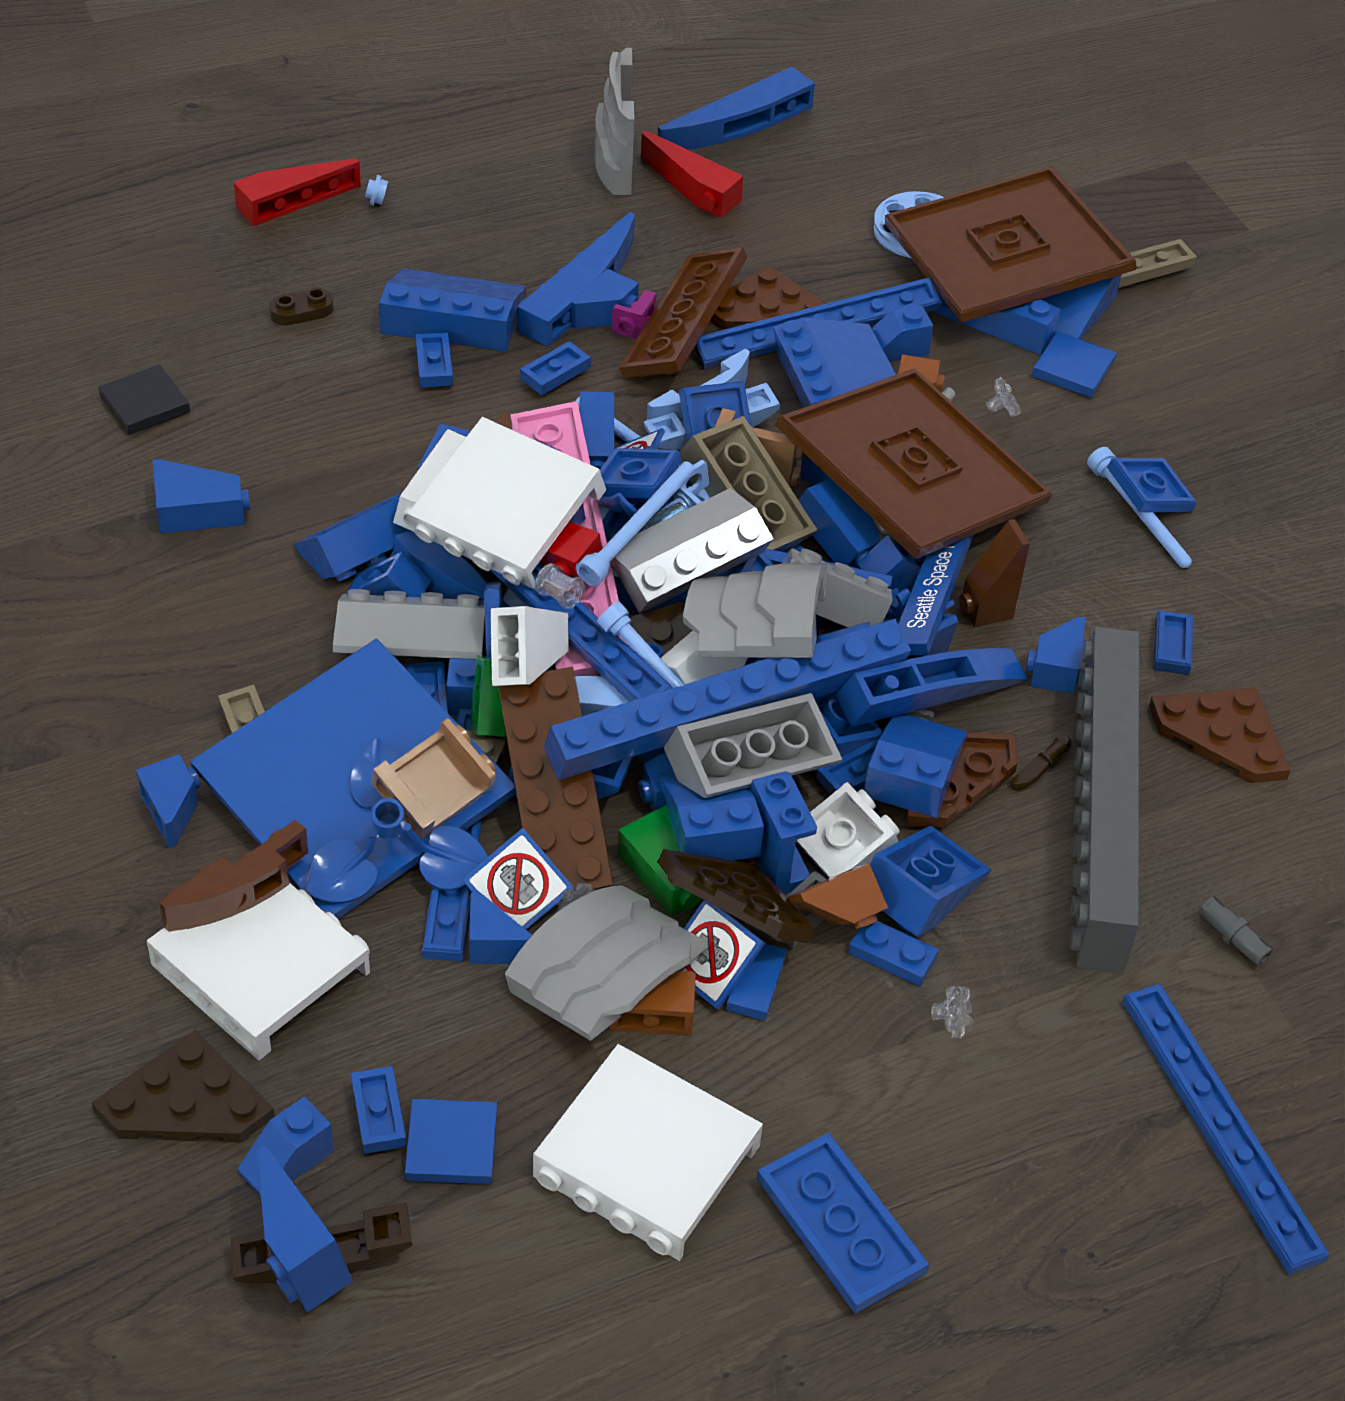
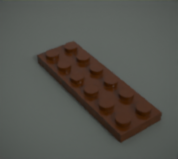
(683, 313)
(555, 813)

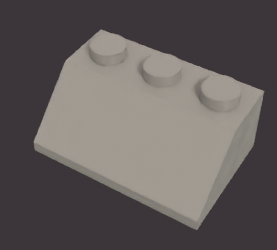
(848, 597)

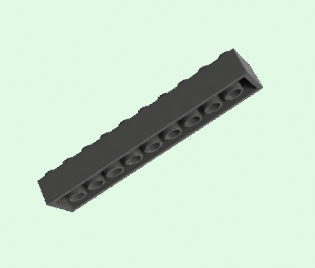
(1108, 802)

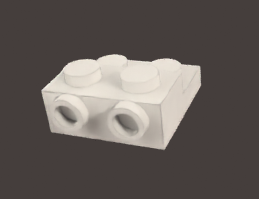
(847, 832)

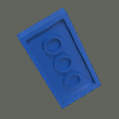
(842, 1222)

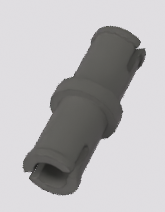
(1236, 931)

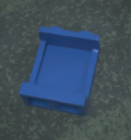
(784, 822)

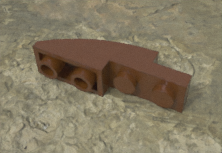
(229, 889)

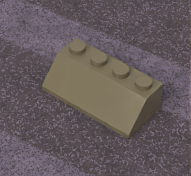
(742, 463)

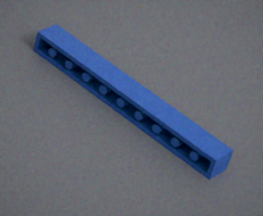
(651, 720)

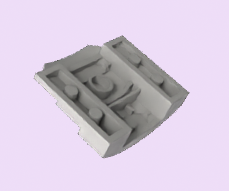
(616, 127)
(757, 611)
(599, 959)

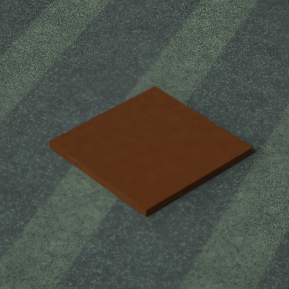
(1009, 243)
(914, 462)

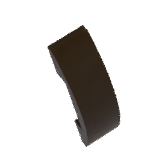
(361, 1243)

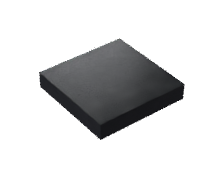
(144, 399)

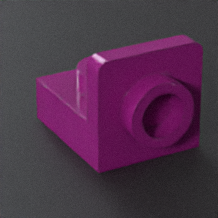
(632, 320)

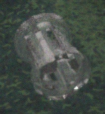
(559, 586)

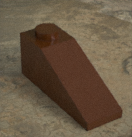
(996, 579)

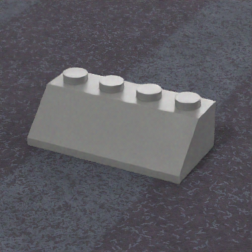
(690, 547)
(411, 624)
(751, 744)

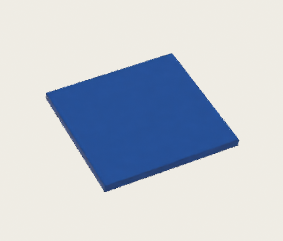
(302, 756)

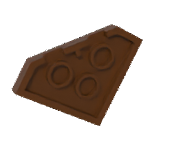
(762, 297)
(1224, 728)
(982, 766)

